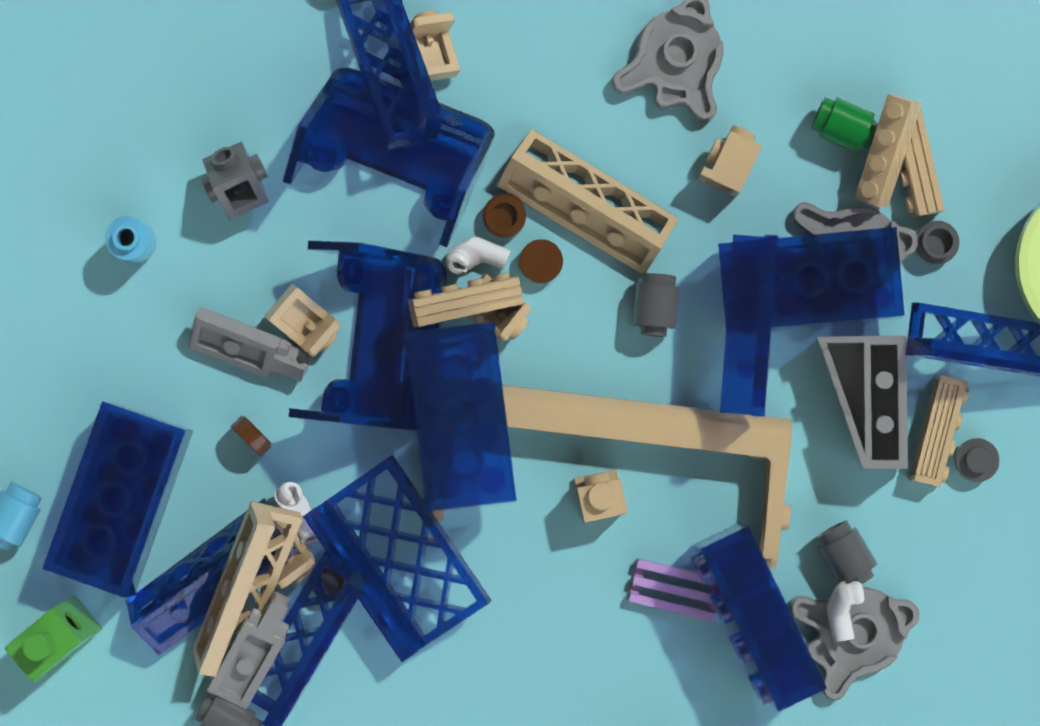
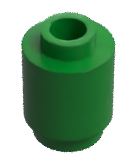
(844, 124)

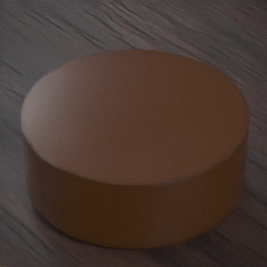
(504, 216)
(541, 261)
(251, 435)

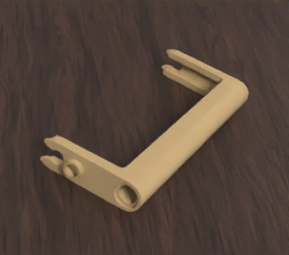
(667, 426)

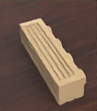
(888, 150)
(920, 175)
(465, 301)
(938, 431)

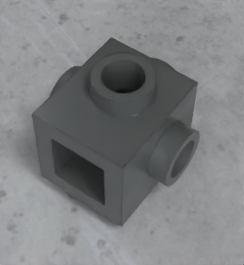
(235, 180)

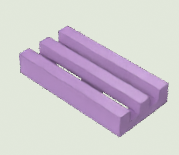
(638, 581)

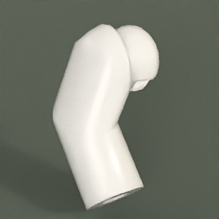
(473, 252)
(291, 497)
(839, 607)

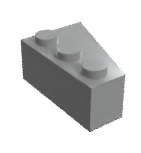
(873, 395)

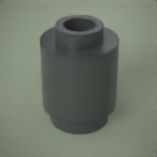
(656, 304)
(846, 553)
(224, 713)

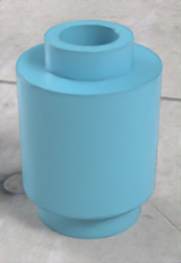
(141, 247)
(17, 514)

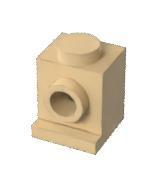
(731, 161)
(600, 496)

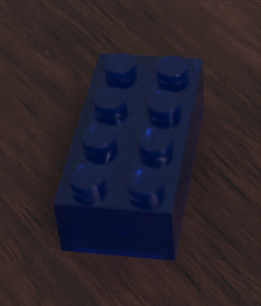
(831, 278)
(460, 417)
(117, 499)
(759, 615)

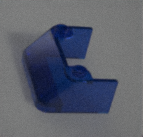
(345, 127)
(379, 376)

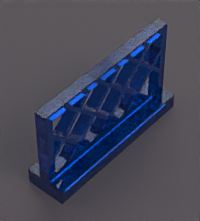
(379, 596)

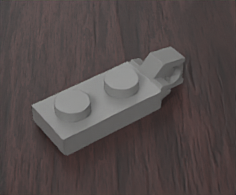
(246, 346)
(251, 653)

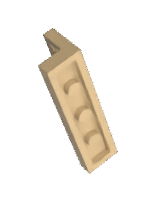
(584, 207)
(239, 580)

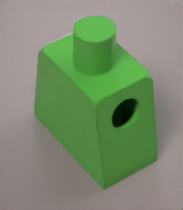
(52, 638)

